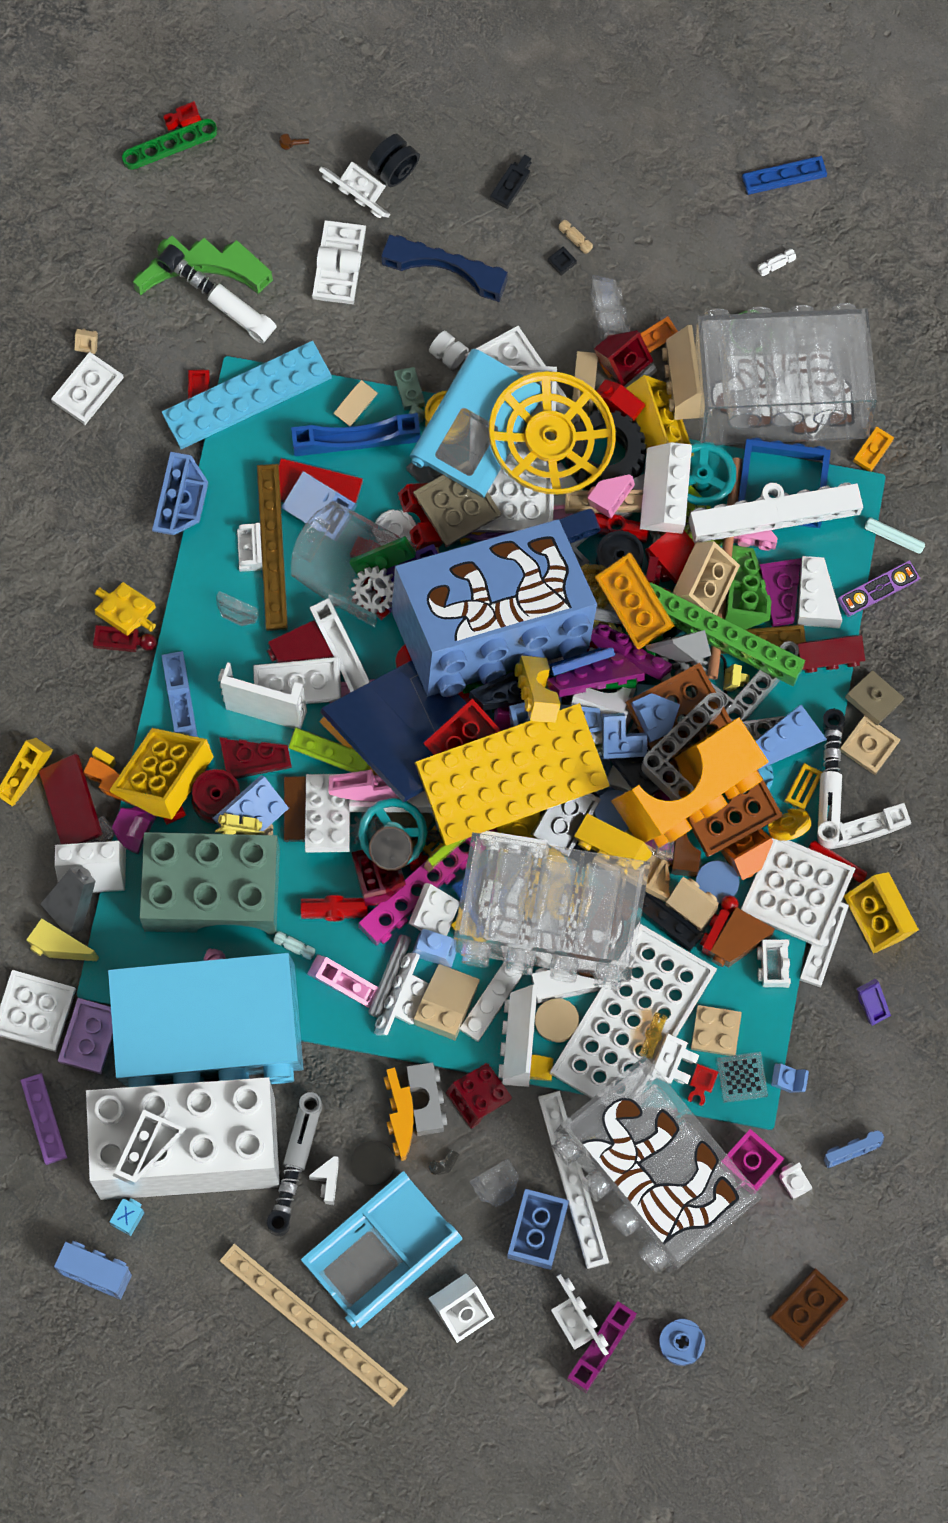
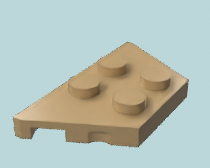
(658, 877)

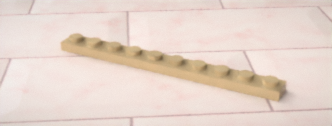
(313, 1325)

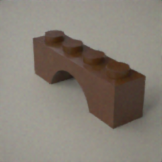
(685, 858)

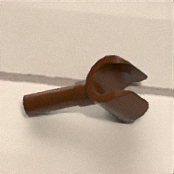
(286, 142)

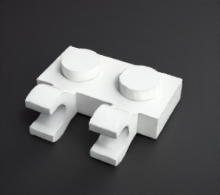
(669, 1057)

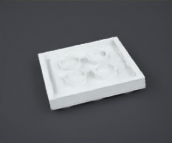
(35, 1010)

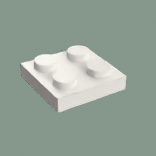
(434, 910)

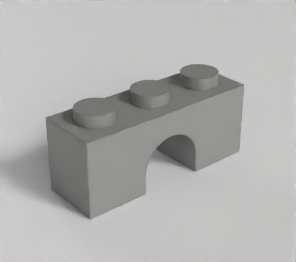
(430, 1118)

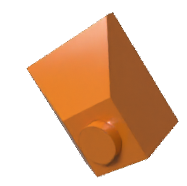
(748, 853)

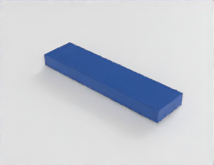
(784, 175)

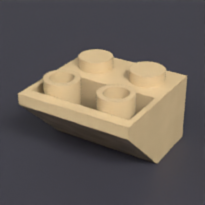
(693, 903)

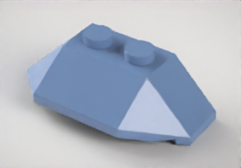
(180, 496)

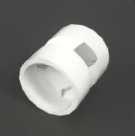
(448, 350)

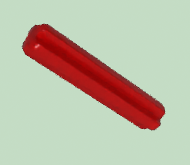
(859, 874)

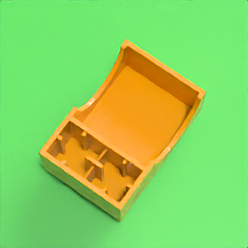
(714, 765)

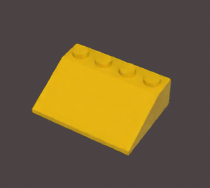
(163, 772)

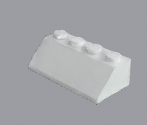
(666, 487)

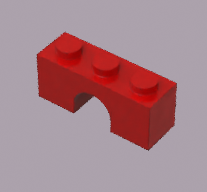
(423, 533)

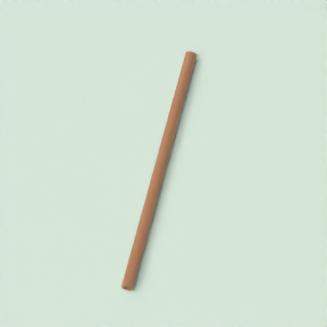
(727, 546)

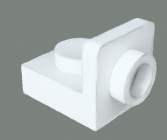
(794, 1180)

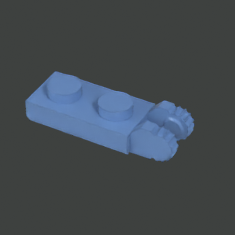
(854, 1149)

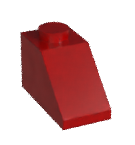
(620, 399)

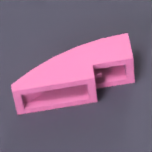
(360, 787)

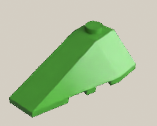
(747, 596)

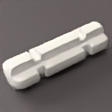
(776, 262)

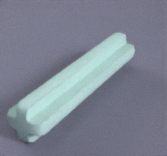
(894, 535)

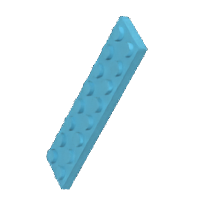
(246, 395)

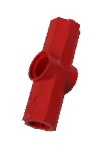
(627, 525)
(333, 908)

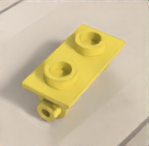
(231, 825)

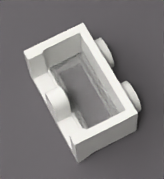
(774, 963)

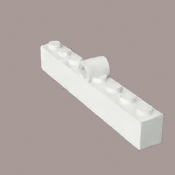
(776, 512)

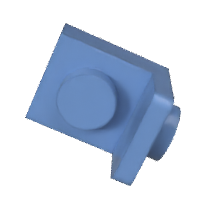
(789, 1078)

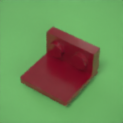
(478, 1094)

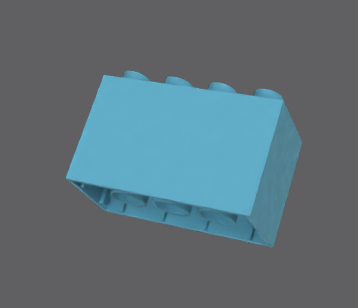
(206, 1021)

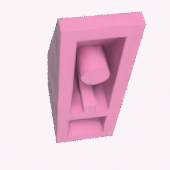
(342, 980)

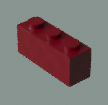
(832, 652)

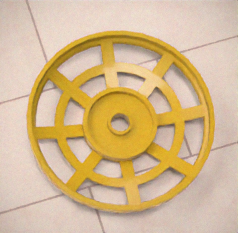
(553, 422)

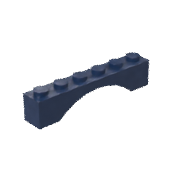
(404, 254)

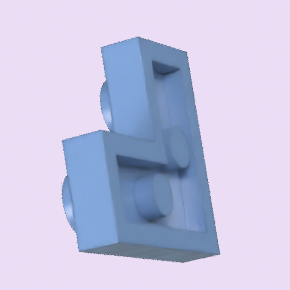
(616, 741)

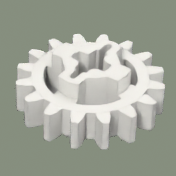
(366, 590)

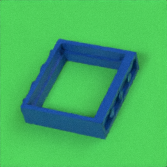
(779, 448)

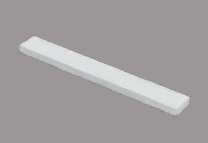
(579, 1199)

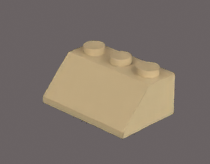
(707, 576)

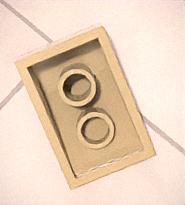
(446, 1002)

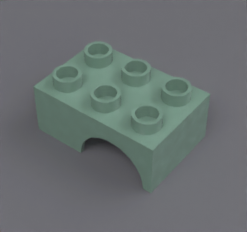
(209, 881)

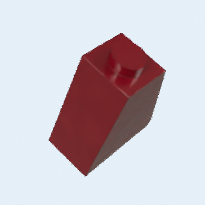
(299, 644)

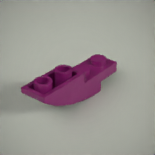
(654, 666)

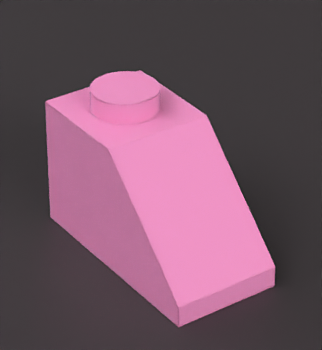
(610, 494)

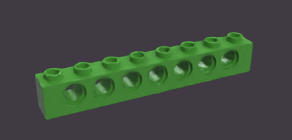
(731, 638)

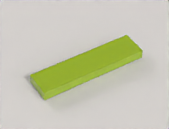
(327, 751)

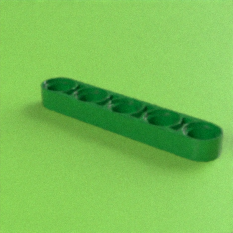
(176, 136)

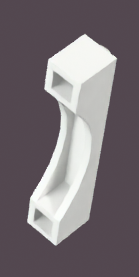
(340, 644)

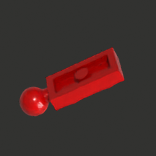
(718, 922)

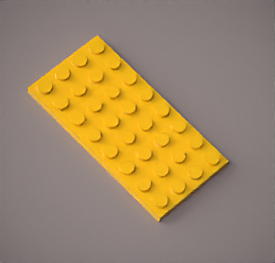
(511, 775)

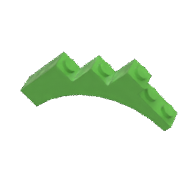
(233, 263)

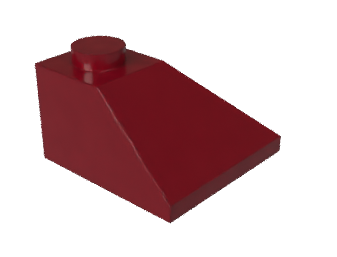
(624, 355)

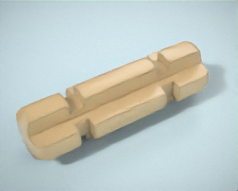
(575, 236)

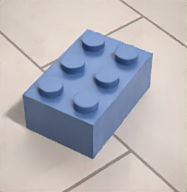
(538, 1229)
(93, 1269)

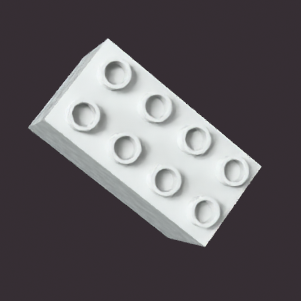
(224, 1145)

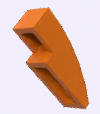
(103, 774)

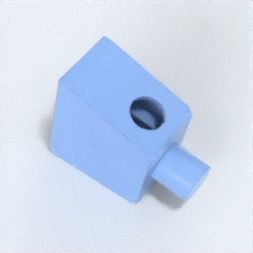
(435, 948)

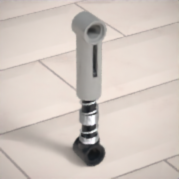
(295, 1161)

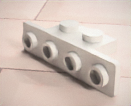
(361, 185)
(404, 996)
(574, 1321)

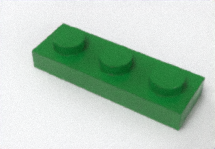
(384, 556)

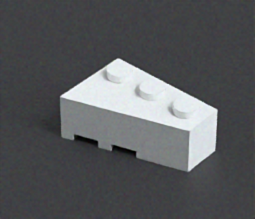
(816, 595)
(146, 1145)

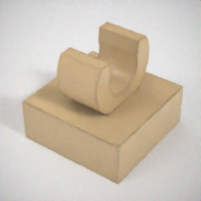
(86, 341)

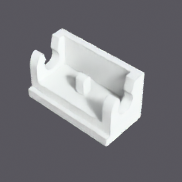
(249, 547)

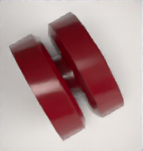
(213, 792)

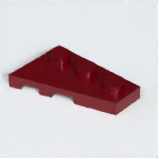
(253, 758)

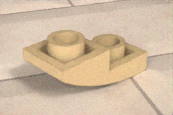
(355, 403)

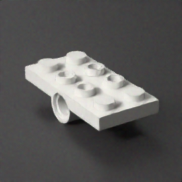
(339, 262)
(326, 817)

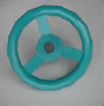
(703, 478)
(378, 808)

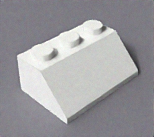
(103, 860)

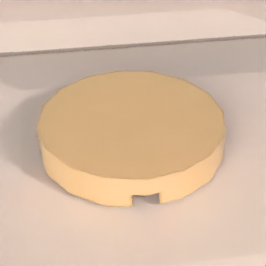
(556, 1020)

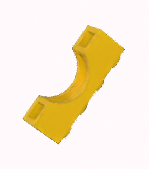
(540, 702)

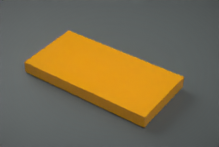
(634, 601)

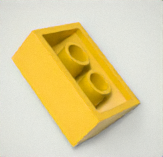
(609, 840)
(881, 912)

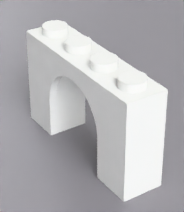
(607, 702)

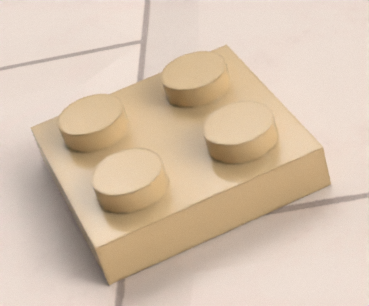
(870, 745)
(716, 1030)

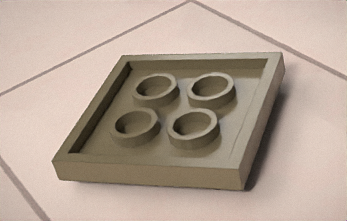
(455, 509)

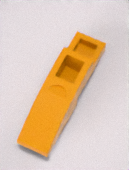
(402, 1122)

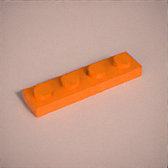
(655, 336)

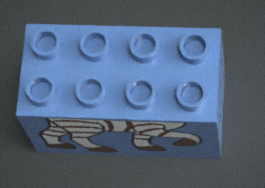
(489, 603)

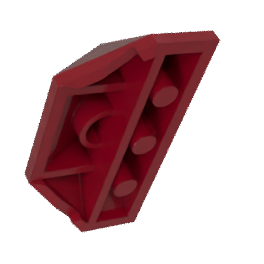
(374, 882)

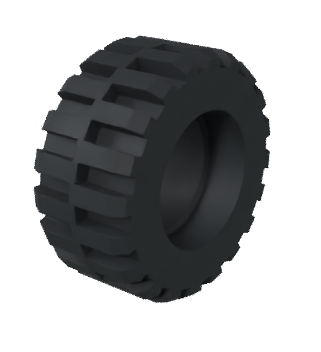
(626, 434)

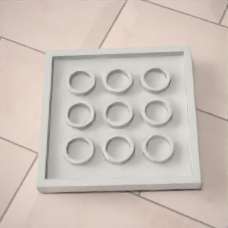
(798, 891)

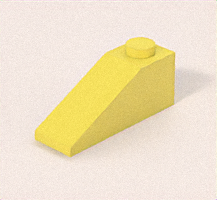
(57, 944)

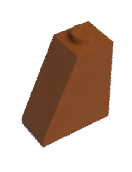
(739, 938)

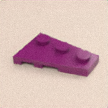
(782, 586)

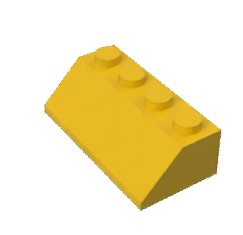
(655, 418)

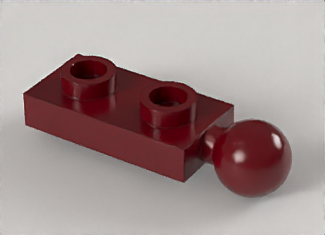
(113, 639)

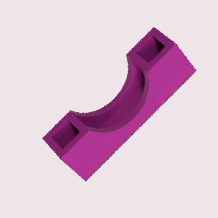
(593, 1359)

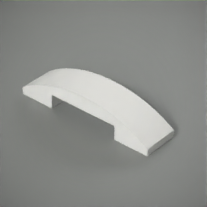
(872, 826)

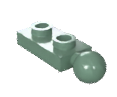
(410, 391)

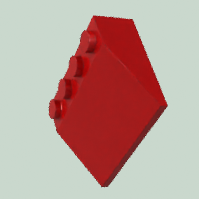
(462, 728)

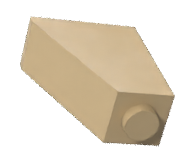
(586, 371)

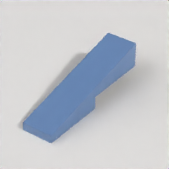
(179, 694)

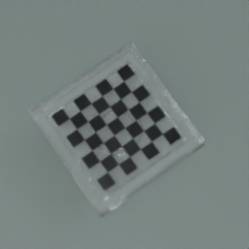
(742, 1077)

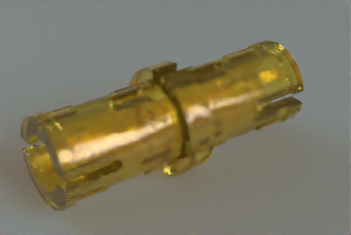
(653, 1035)

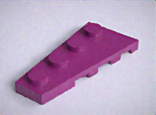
(596, 675)

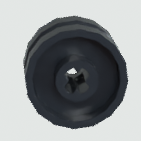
(393, 160)
(617, 545)

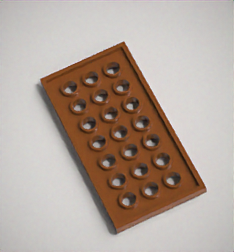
(760, 794)

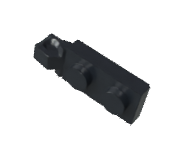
(511, 182)

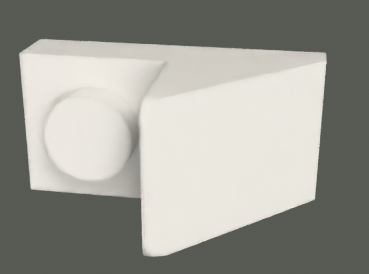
(328, 1174)

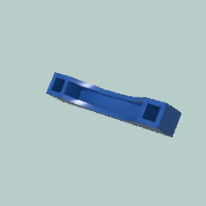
(319, 440)

